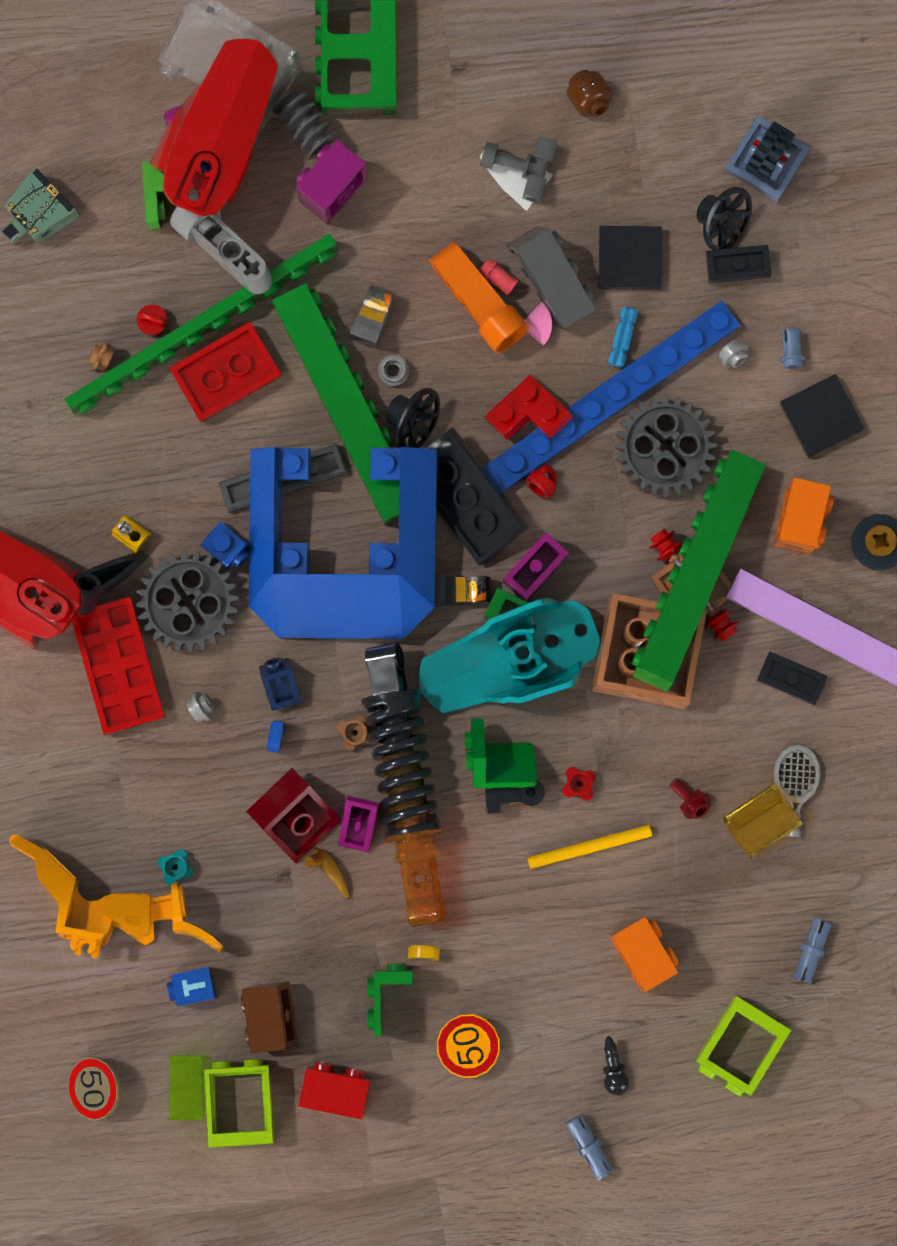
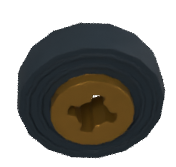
(872, 551)

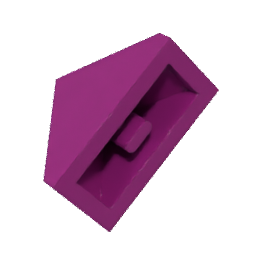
(358, 823)

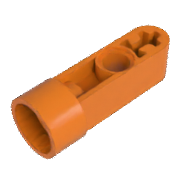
(499, 324)

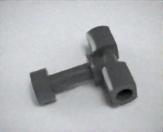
(532, 168)

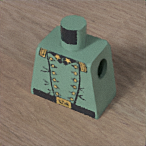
(37, 210)

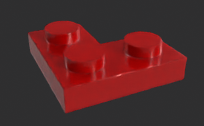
(527, 403)

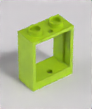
(759, 1018)
(242, 1137)

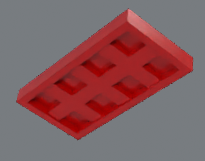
(117, 666)

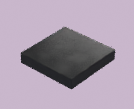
(630, 257)
(821, 416)

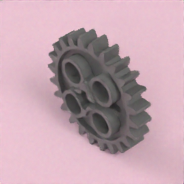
(645, 465)
(164, 617)

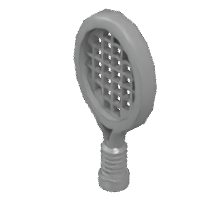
(809, 755)

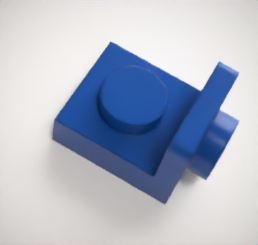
(225, 546)

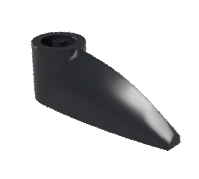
(106, 577)

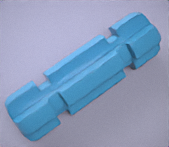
(622, 337)

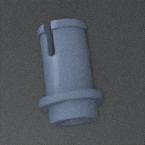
(792, 349)

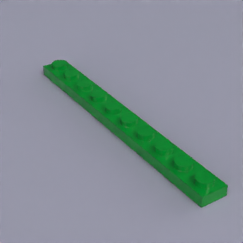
(192, 331)

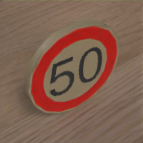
(94, 1088)

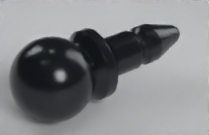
(615, 1081)

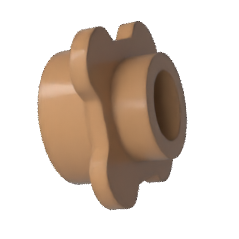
(100, 356)
(346, 729)

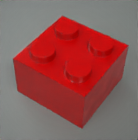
(335, 1090)

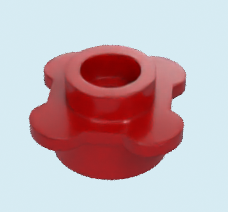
(587, 779)

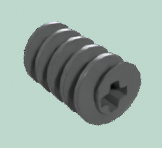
(303, 123)

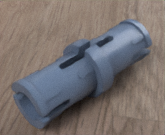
(812, 950)
(589, 1147)

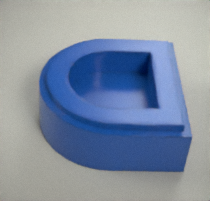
(275, 736)

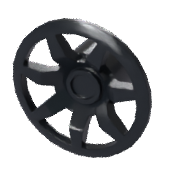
(720, 215)
(410, 414)

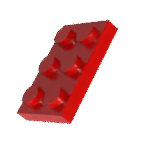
(225, 372)

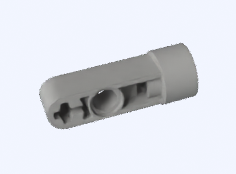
(220, 243)

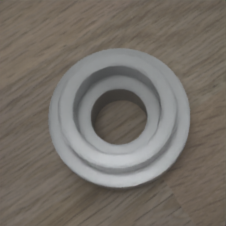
(734, 354)
(386, 363)
(200, 707)

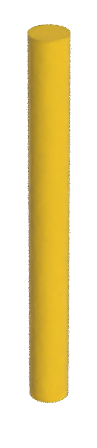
(589, 846)

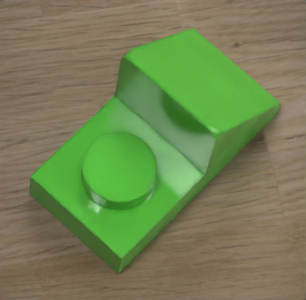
(153, 191)

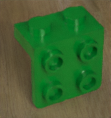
(498, 763)
(395, 974)

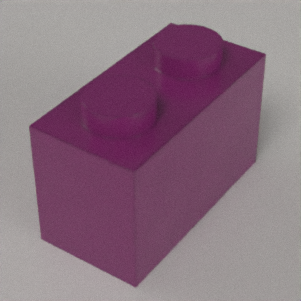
(535, 567)

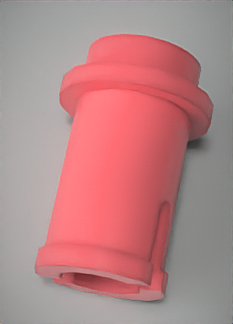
(498, 276)

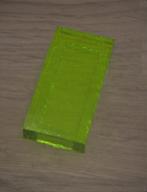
(186, 1087)

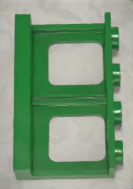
(375, 46)

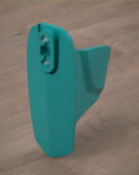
(510, 657)

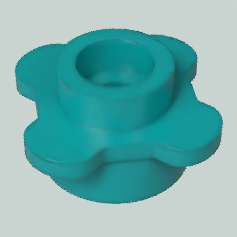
(183, 870)

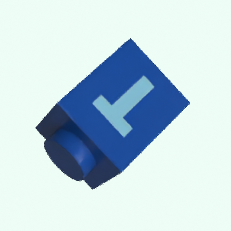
(192, 986)

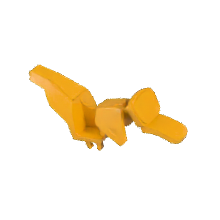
(94, 921)

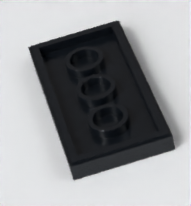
(473, 500)

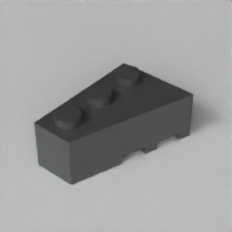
(553, 275)

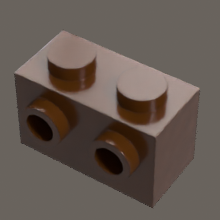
(269, 1017)

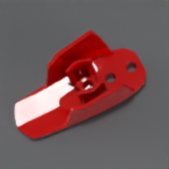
(217, 128)
(31, 568)

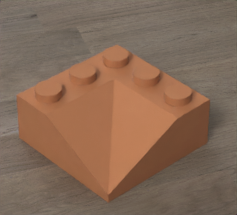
(621, 636)

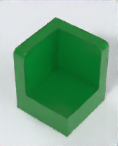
(502, 603)

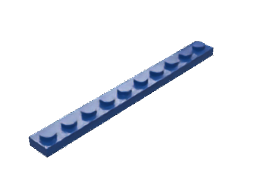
(615, 395)

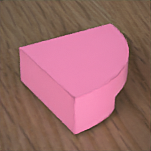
(540, 324)

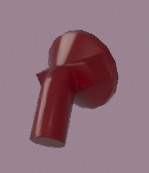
(694, 804)

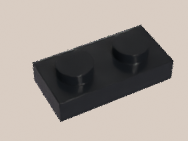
(738, 264)
(791, 678)

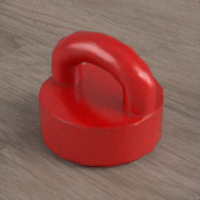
(152, 320)
(541, 484)

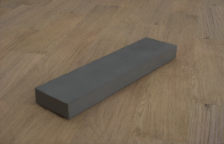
(325, 465)

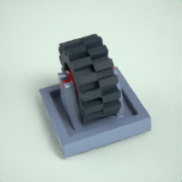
(767, 158)

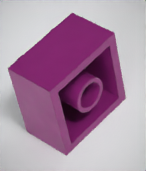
(331, 181)

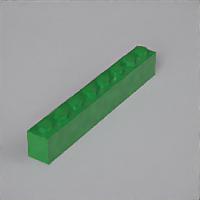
(338, 390)
(698, 571)

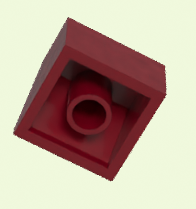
(293, 815)

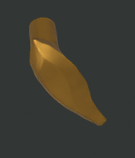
(330, 867)

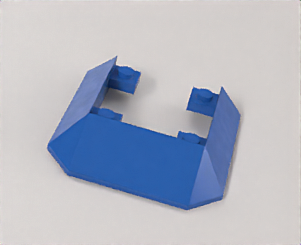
(351, 606)

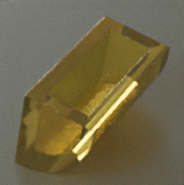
(762, 821)

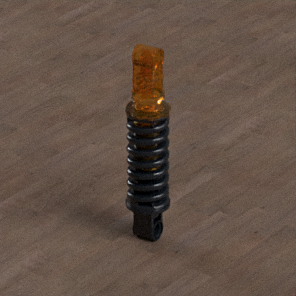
(409, 823)

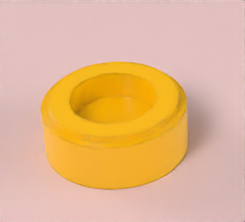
(423, 953)

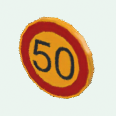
(468, 1046)

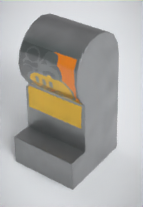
(372, 317)

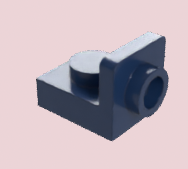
(279, 683)

